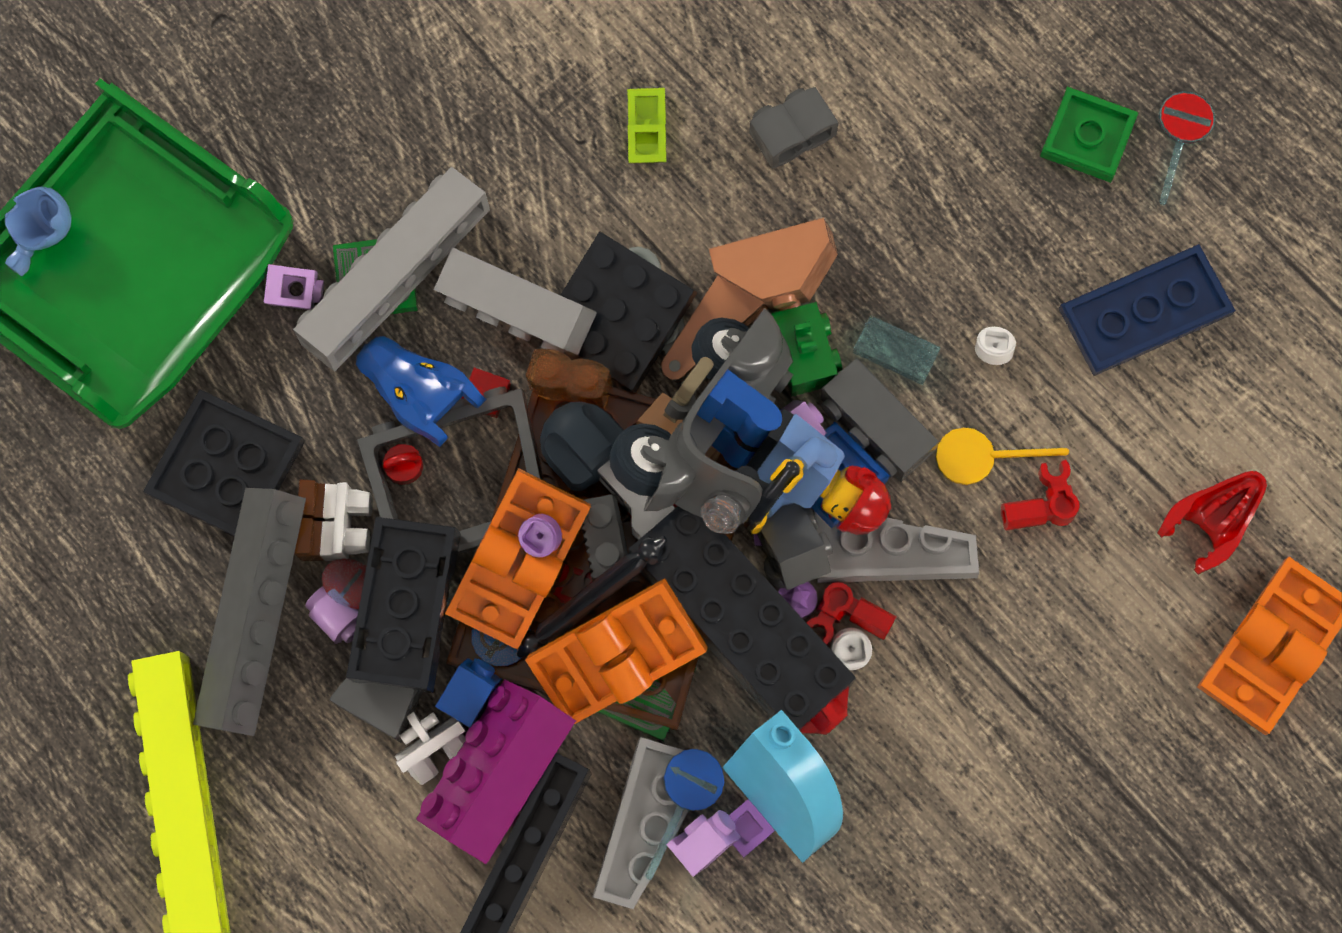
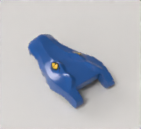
(415, 386)

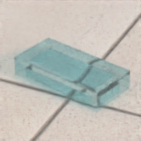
(896, 350)

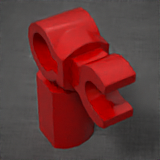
(1058, 509)
(839, 601)

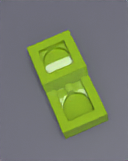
(647, 125)

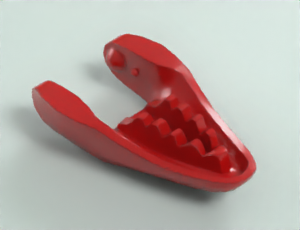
(1221, 512)

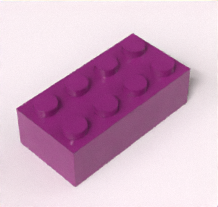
(495, 770)

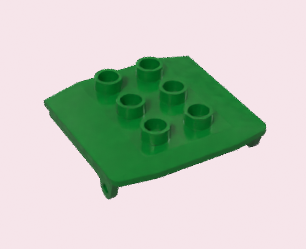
(151, 264)

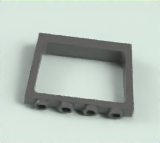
(388, 433)

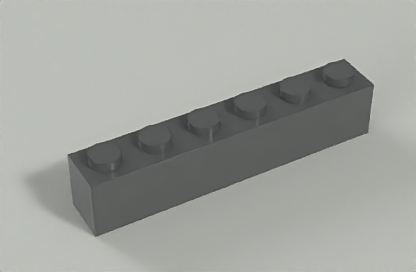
(249, 611)

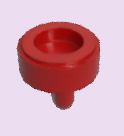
(403, 464)

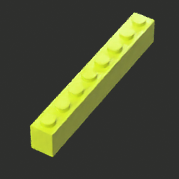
(178, 795)

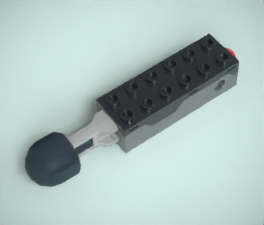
(719, 588)

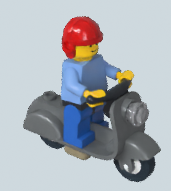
(775, 451)

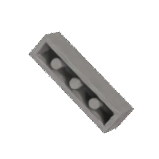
(515, 301)

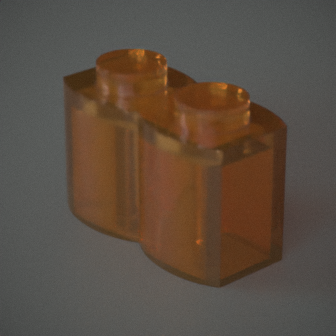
(560, 378)

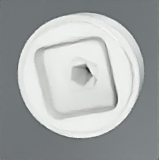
(995, 345)
(852, 648)

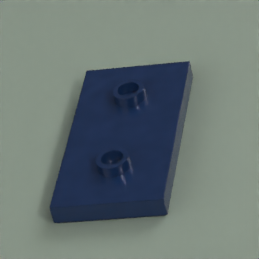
(1146, 309)

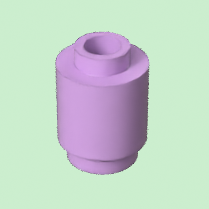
(332, 617)

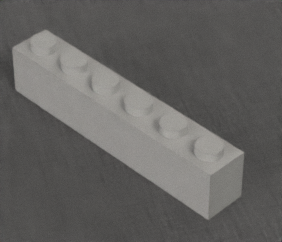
(391, 268)

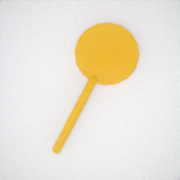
(968, 455)

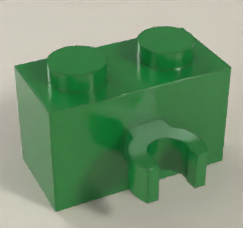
(806, 336)

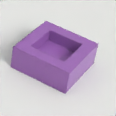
(751, 827)

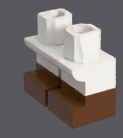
(327, 519)

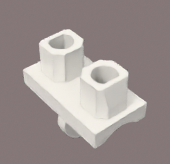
(416, 756)

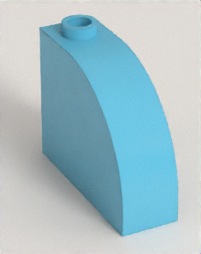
(788, 785)

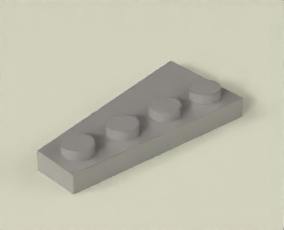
(899, 553)
(638, 826)

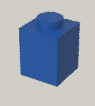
(469, 691)

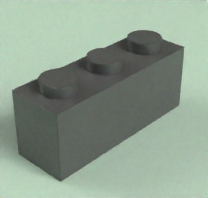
(877, 420)

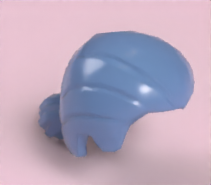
(36, 223)

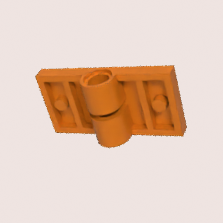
(504, 581)
(1276, 646)
(617, 653)

